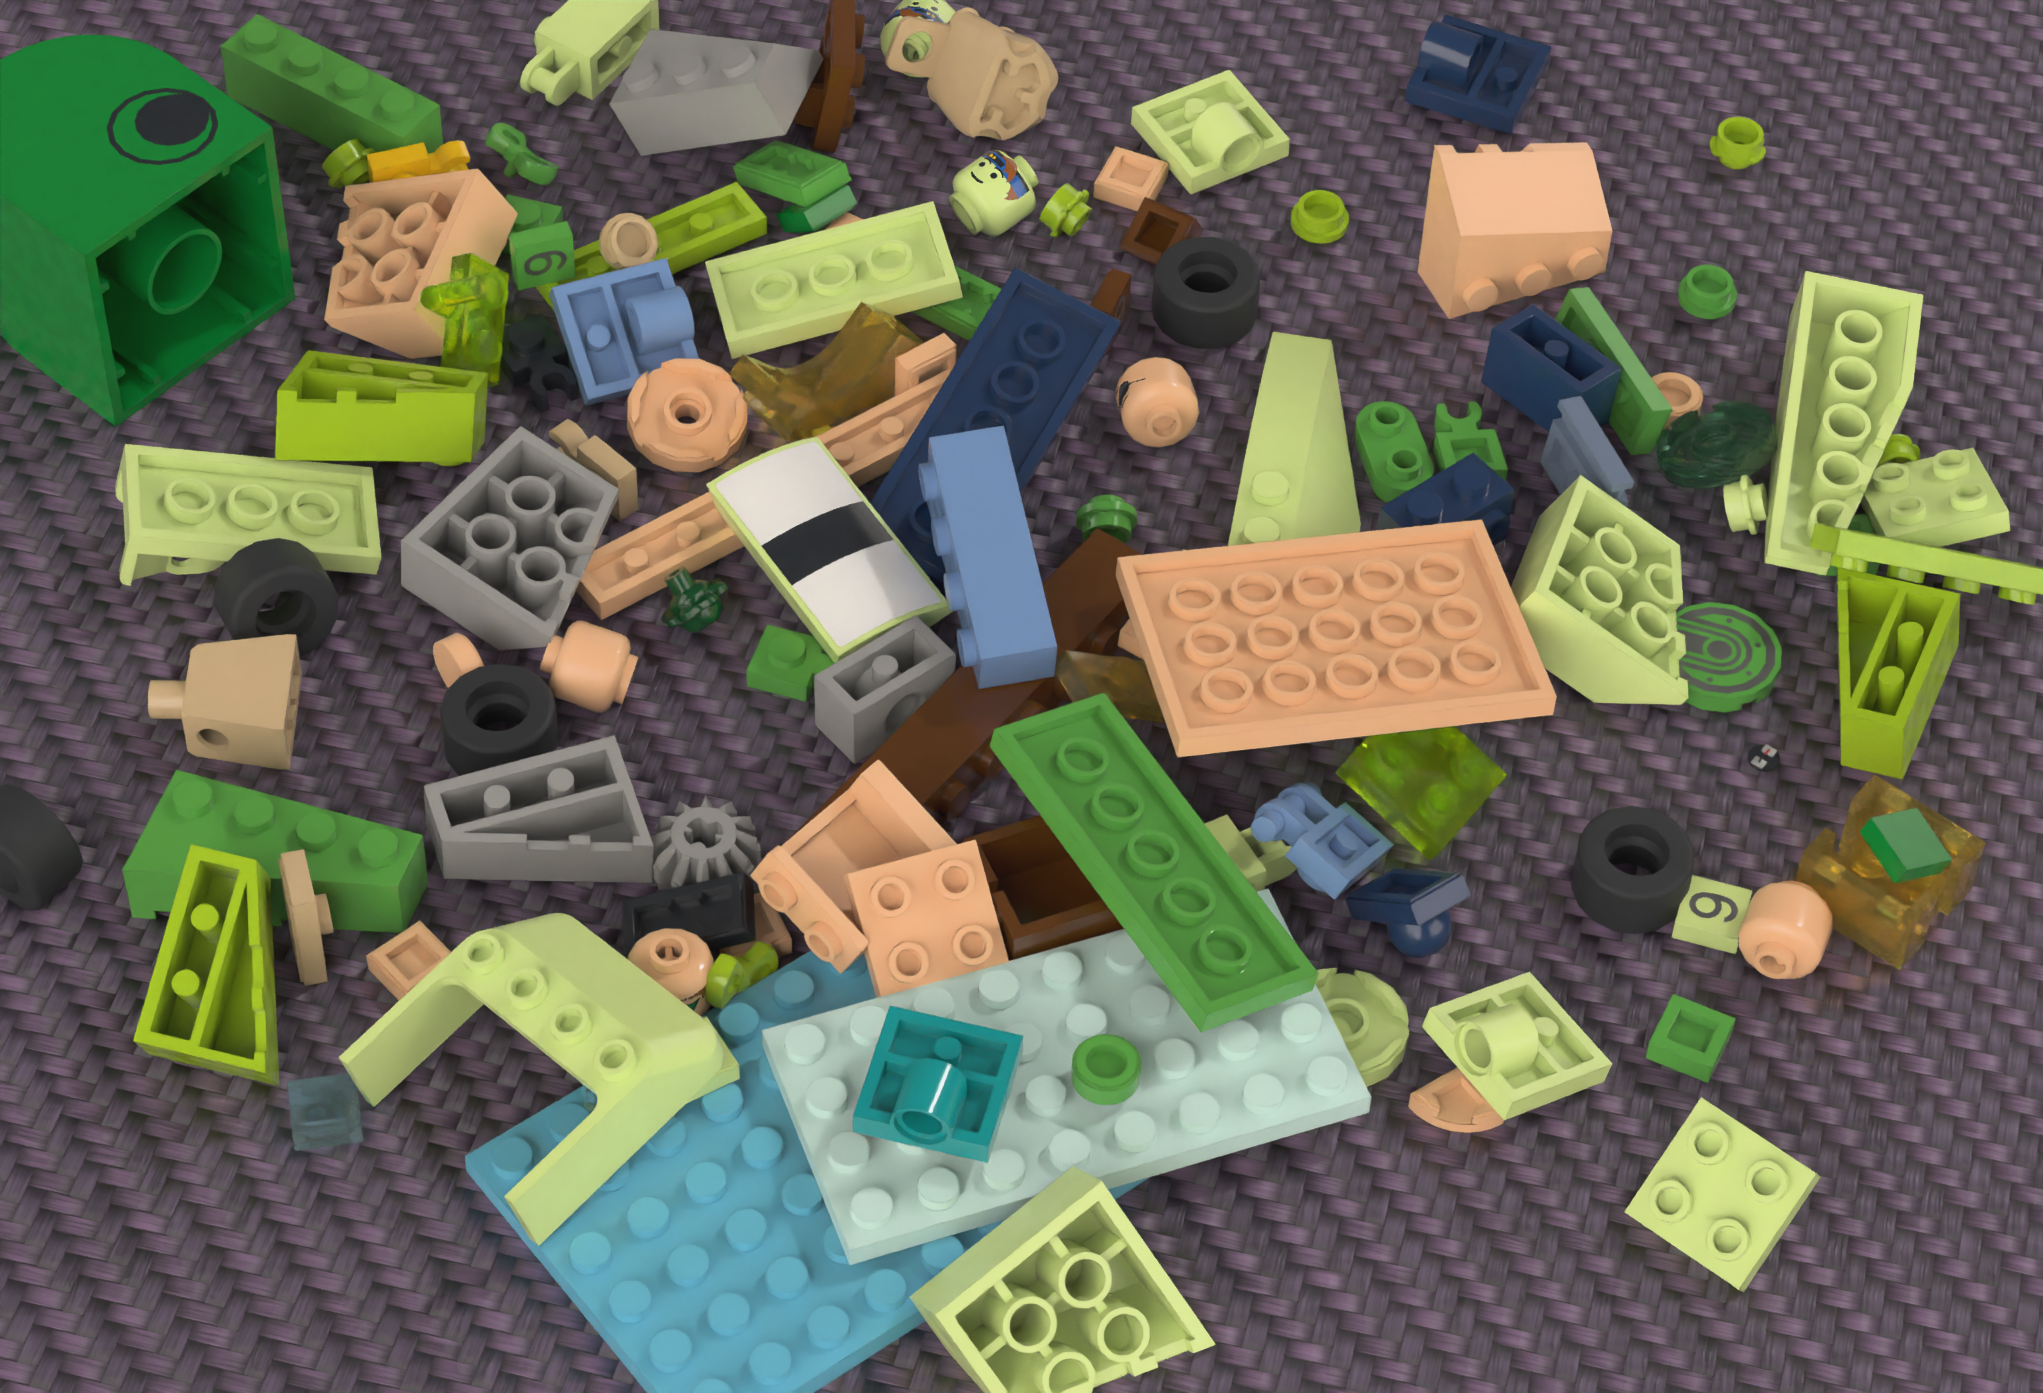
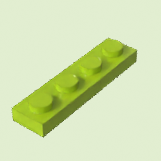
(685, 234)
(1911, 560)

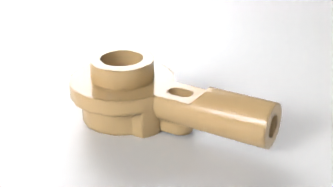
(627, 241)

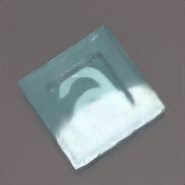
(324, 1111)

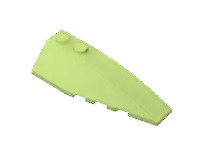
(1837, 407)
(1297, 450)

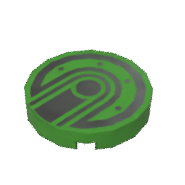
(1727, 657)

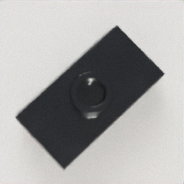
(715, 910)

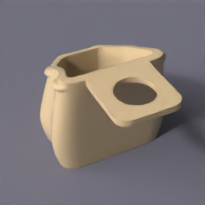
(979, 73)

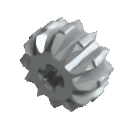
(703, 845)

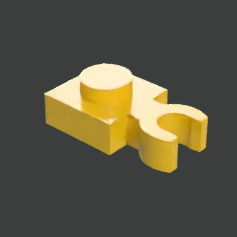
(415, 161)

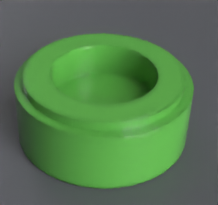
(1106, 1069)

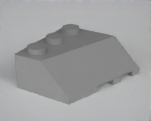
(710, 90)
(510, 543)

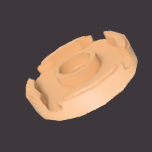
(690, 390)

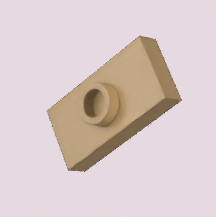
(306, 915)

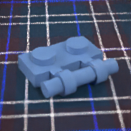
(1326, 842)

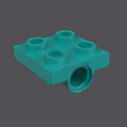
(938, 1084)

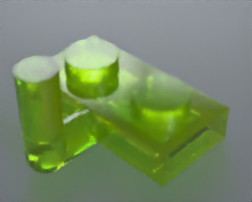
(473, 313)

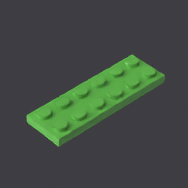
(1153, 862)

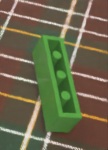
(324, 91)

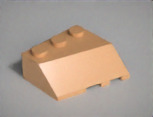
(1511, 223)
(403, 241)

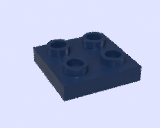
(1476, 73)

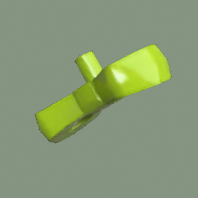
(734, 975)

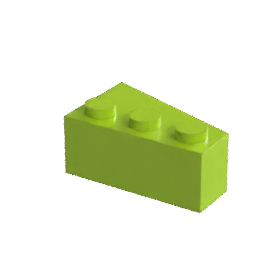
(379, 411)
(1891, 666)
(216, 972)

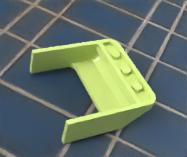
(585, 1012)

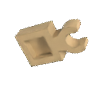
(602, 461)

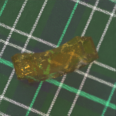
(835, 384)

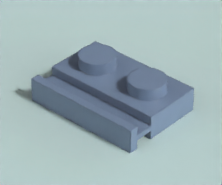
(1581, 448)

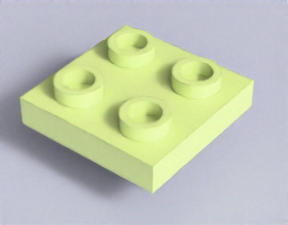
(1210, 131)
(1935, 500)
(1516, 1045)
(1722, 1194)

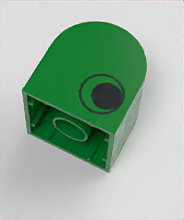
(131, 219)

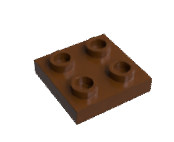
(827, 101)

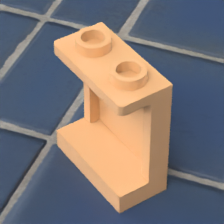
(861, 829)

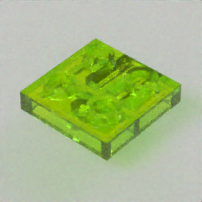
(1422, 782)

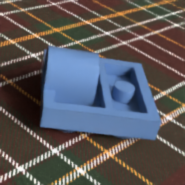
(623, 327)

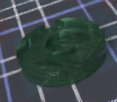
(1717, 445)

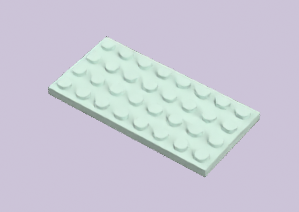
(1193, 1102)

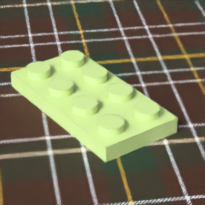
(820, 278)

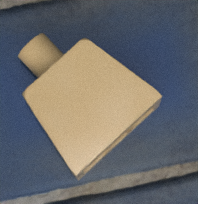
(236, 700)

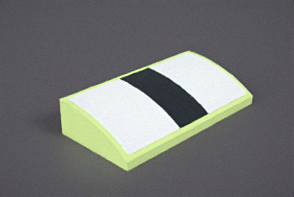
(824, 546)

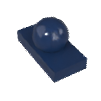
(1411, 906)

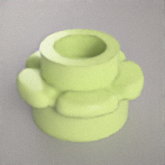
(1745, 505)

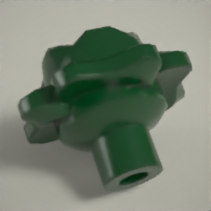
(693, 602)

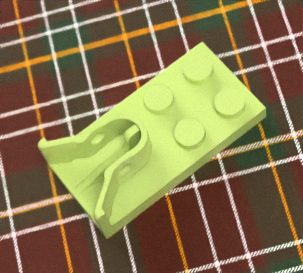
(222, 502)

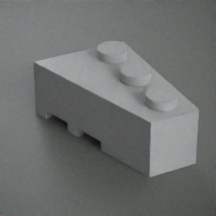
(543, 820)

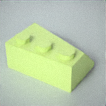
(1604, 599)

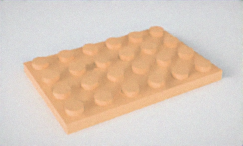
(1332, 637)

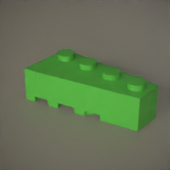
(364, 867)

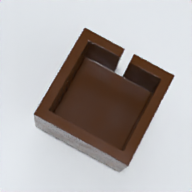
(1039, 890)

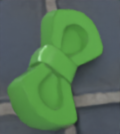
(520, 159)

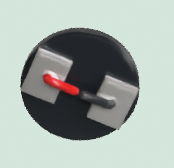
(1763, 758)

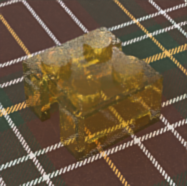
(1862, 897)

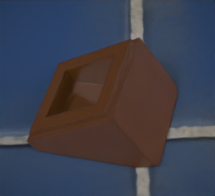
(1156, 230)

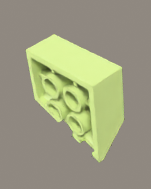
(1059, 1298)

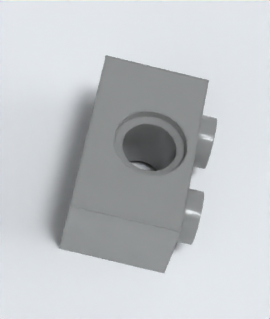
(880, 687)

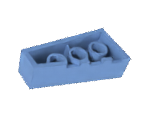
(988, 558)

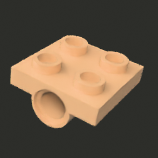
(926, 918)

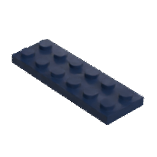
(1016, 372)

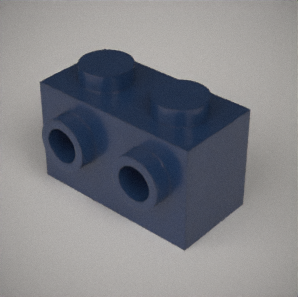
(1539, 362)
(1456, 494)

